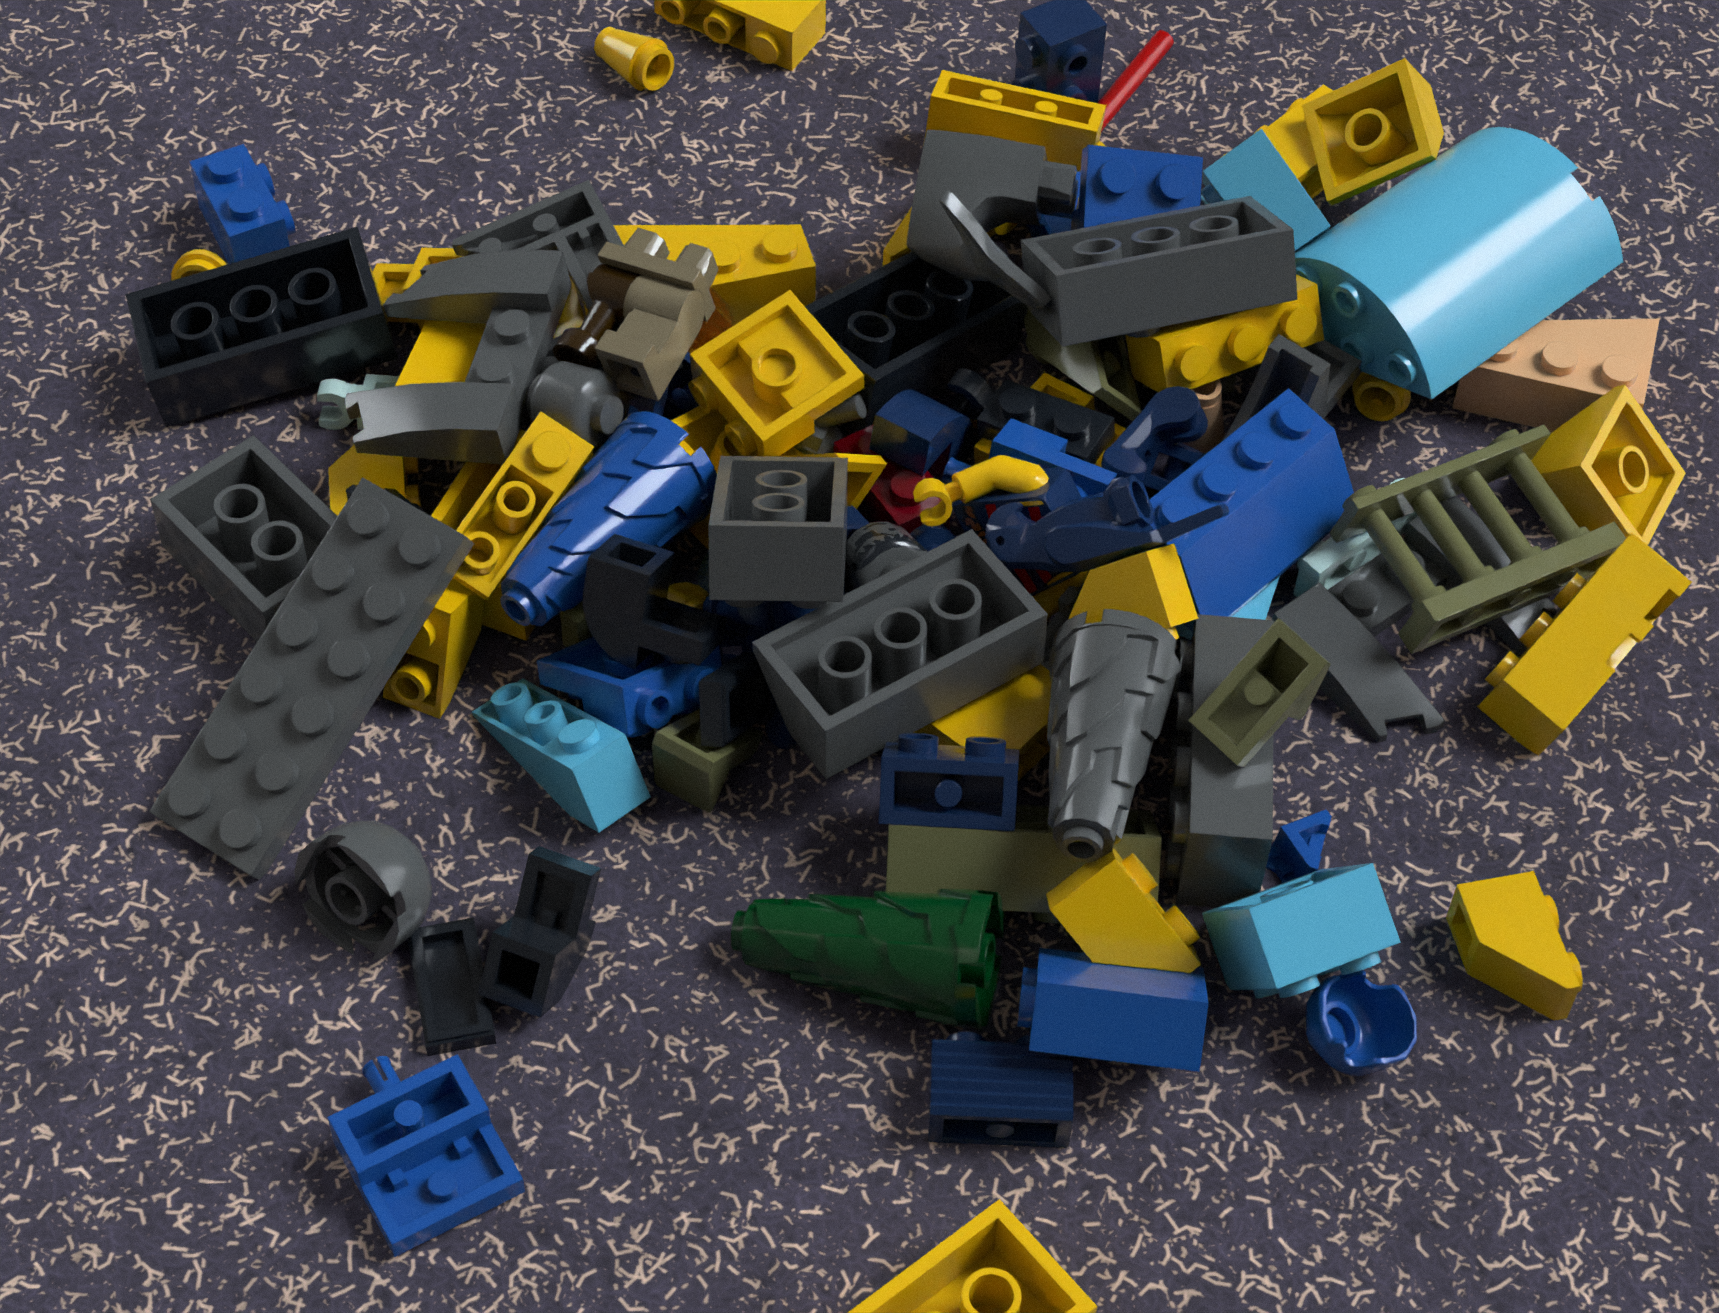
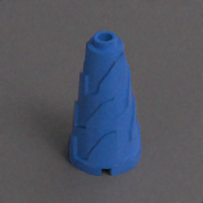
(632, 488)

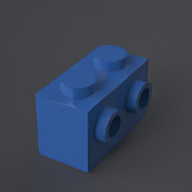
(240, 204)

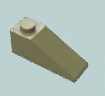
(1096, 365)

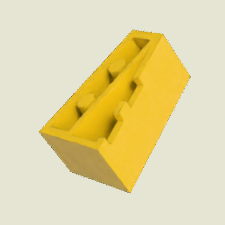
(1581, 645)

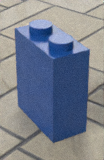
(1114, 1011)

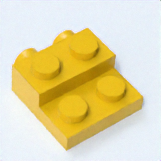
(772, 377)

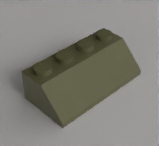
(1014, 863)

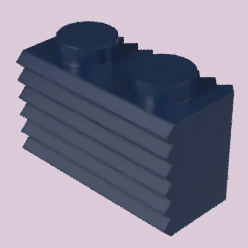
(998, 1093)

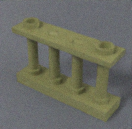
(1484, 592)

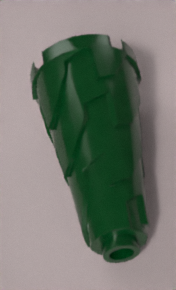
(890, 948)

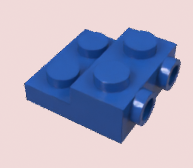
(626, 696)

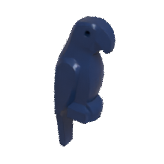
(1087, 530)

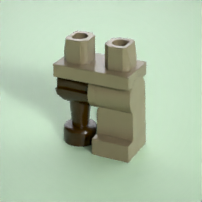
(658, 310)

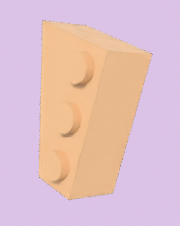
(1560, 370)

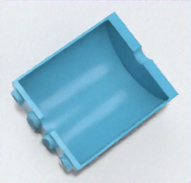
(1459, 259)

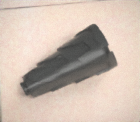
(1103, 714)

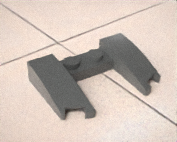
(564, 222)
(477, 419)
(1351, 613)

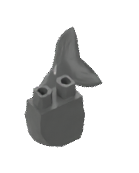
(974, 186)

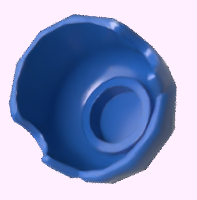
(1360, 1024)

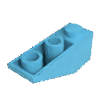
(567, 752)

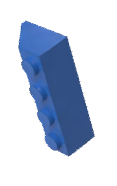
(1282, 494)

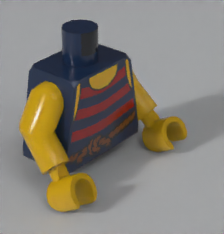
(997, 482)

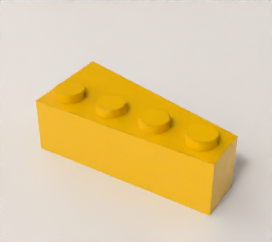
(752, 261)

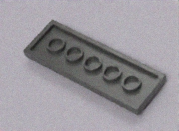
(311, 678)

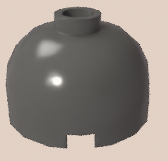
(357, 873)

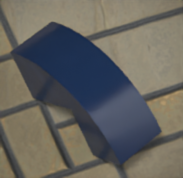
(921, 433)

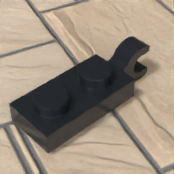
(1084, 428)

